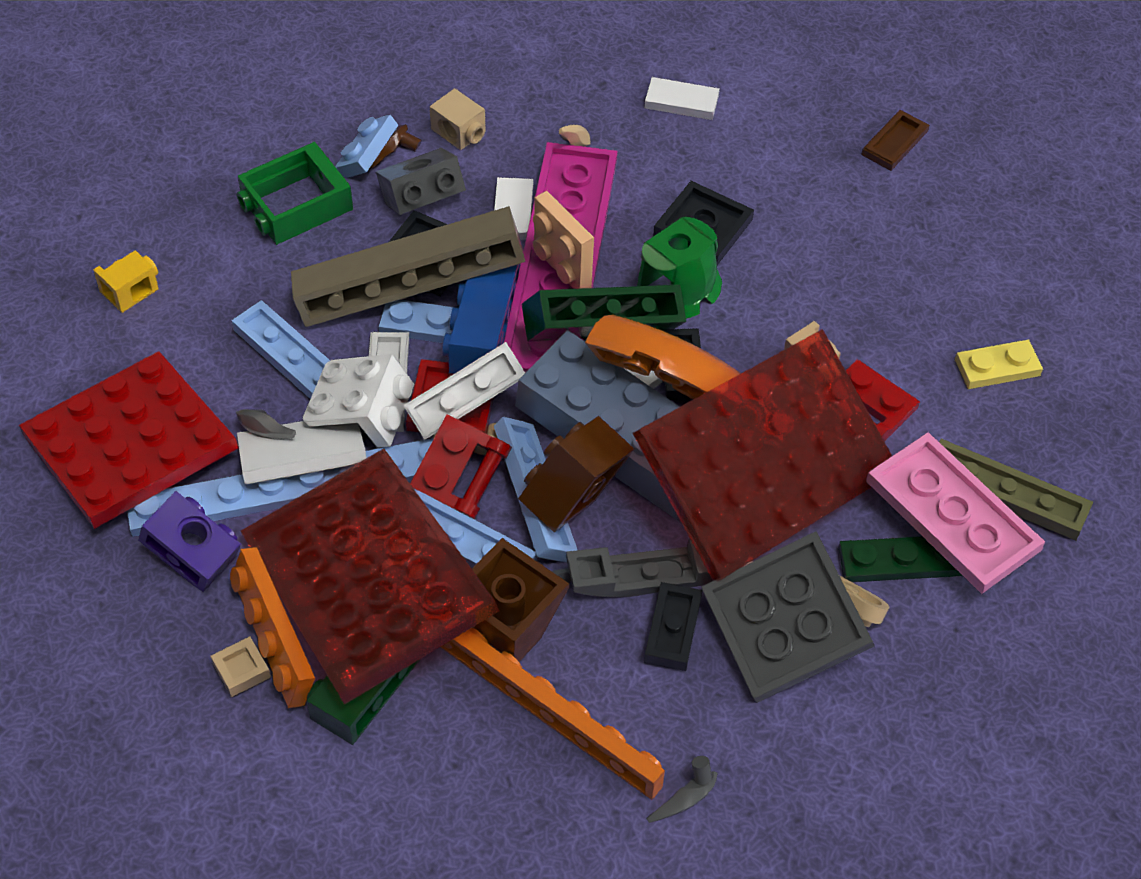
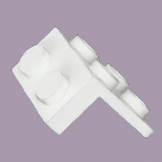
(361, 392)

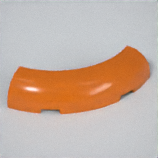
(647, 349)

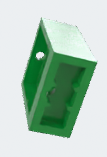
(288, 170)

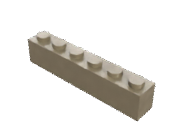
(407, 266)

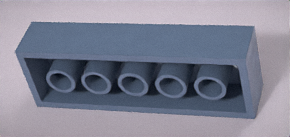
(576, 387)

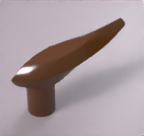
(398, 138)

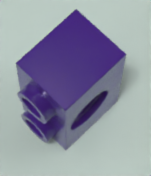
(195, 563)

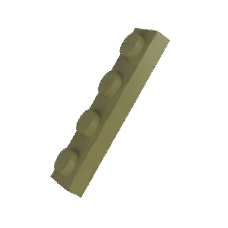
(1025, 494)

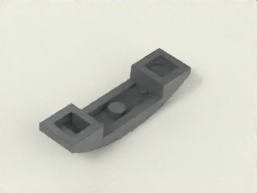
(634, 574)

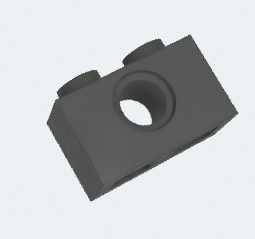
(420, 180)

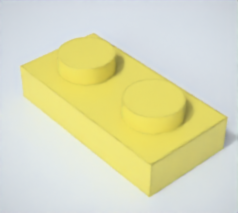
(998, 364)

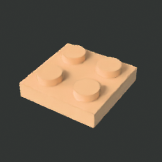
(562, 242)

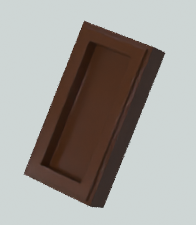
(895, 140)

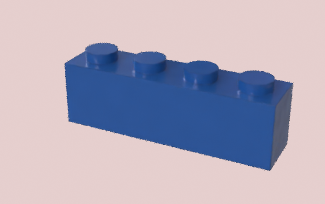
(481, 317)

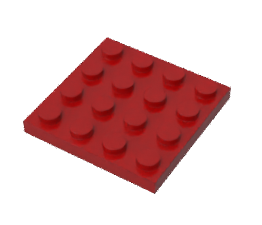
(128, 438)

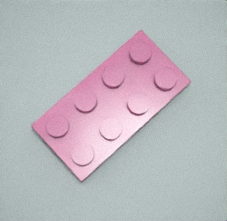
(955, 512)

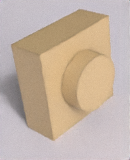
(240, 666)

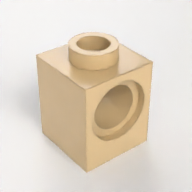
(458, 119)

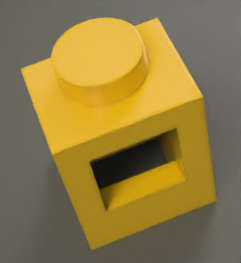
(127, 280)

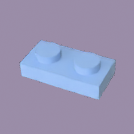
(366, 146)
(421, 320)

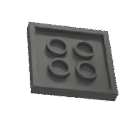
(787, 617)

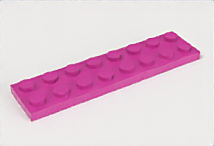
(582, 184)

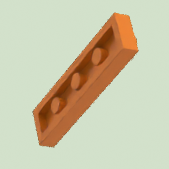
(273, 628)

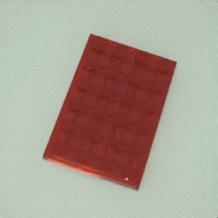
(764, 454)
(368, 574)

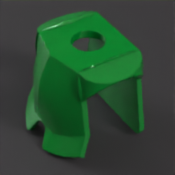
(686, 266)

